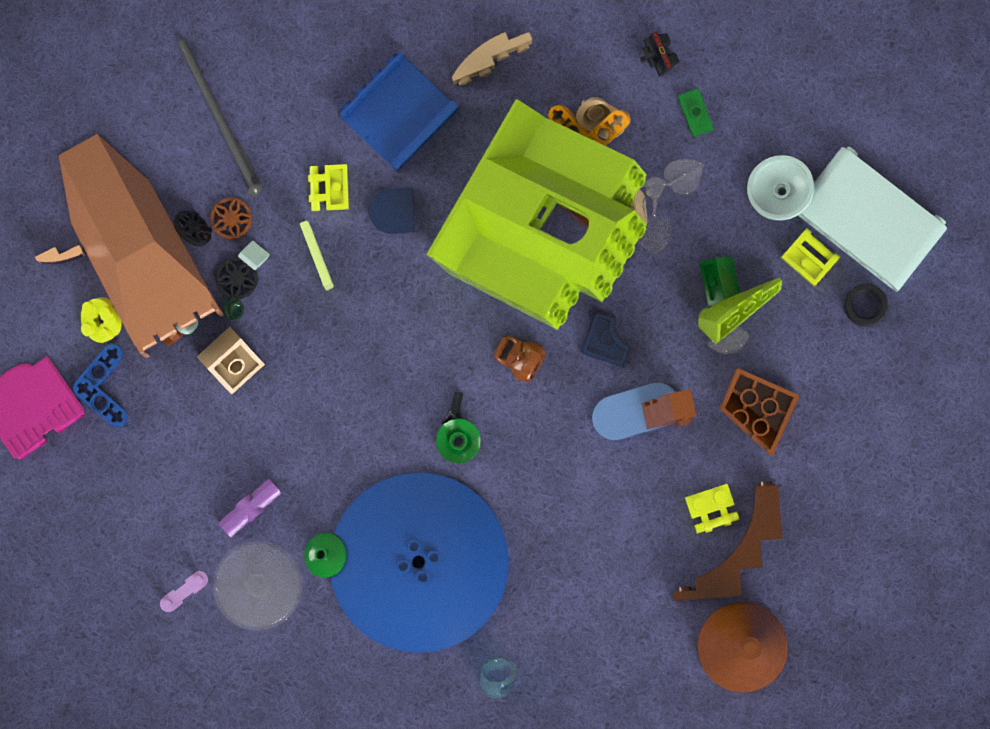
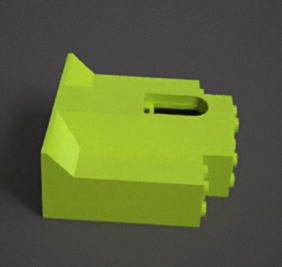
(495, 230)

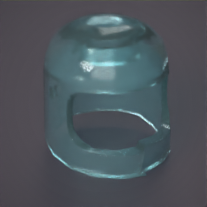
(492, 688)

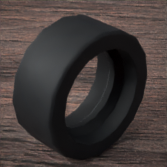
(877, 292)

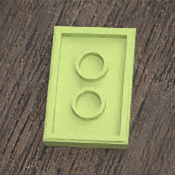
(317, 256)

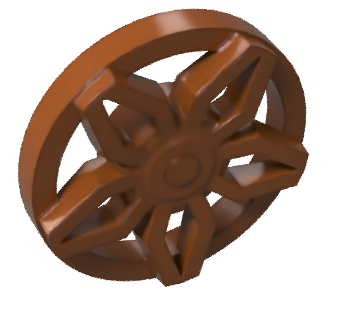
(231, 218)

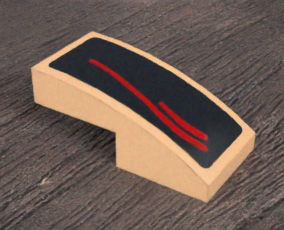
(54, 257)

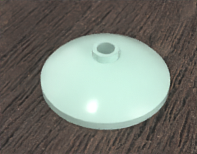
(778, 174)

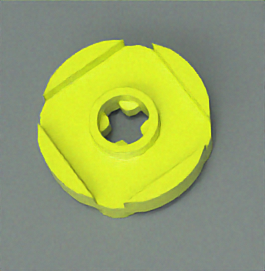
(90, 320)

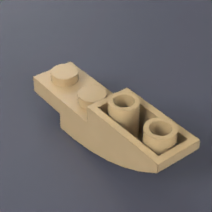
(481, 61)

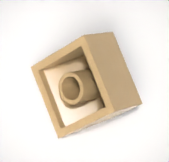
(230, 360)

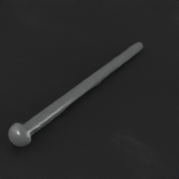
(255, 186)

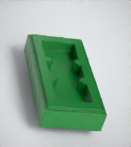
(695, 112)

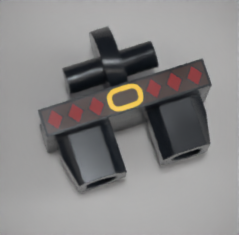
(656, 54)

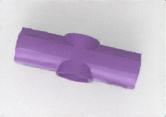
(249, 508)

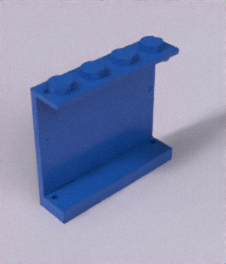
(398, 111)

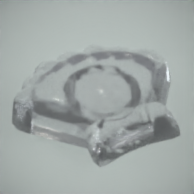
(732, 342)

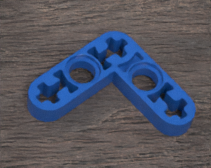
(94, 383)

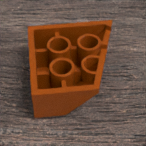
(758, 407)

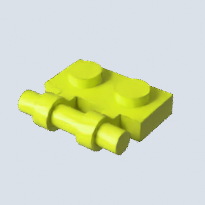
(336, 187)
(710, 501)

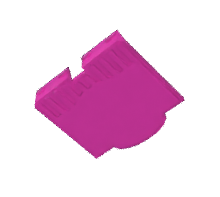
(33, 404)

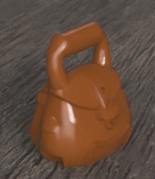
(523, 358)

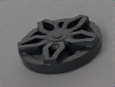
(192, 227)
(236, 279)

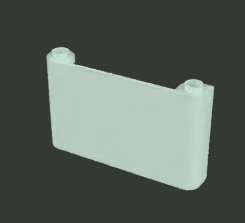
(871, 219)

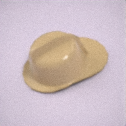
(593, 112)

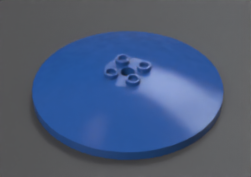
(461, 570)

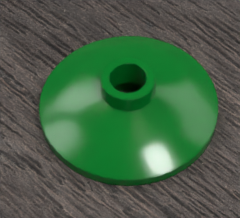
(452, 430)
(334, 556)

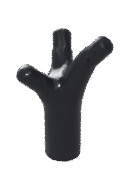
(455, 408)

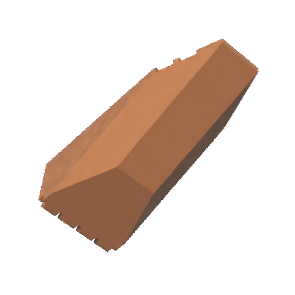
(132, 244)

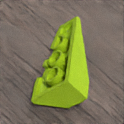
(730, 313)

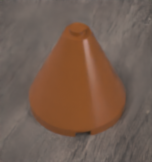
(742, 647)

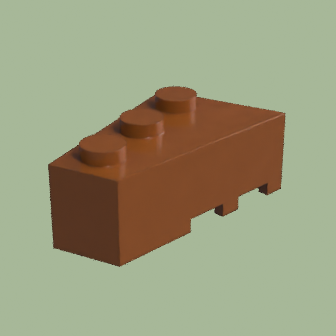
(670, 409)

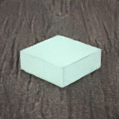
(253, 255)

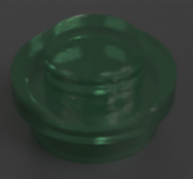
(233, 309)

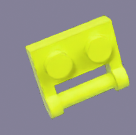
(805, 262)

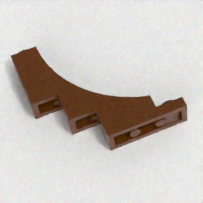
(725, 578)

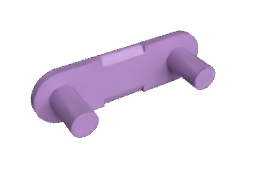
(192, 585)

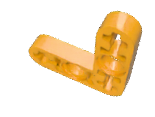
(611, 118)

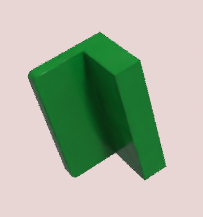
(719, 279)

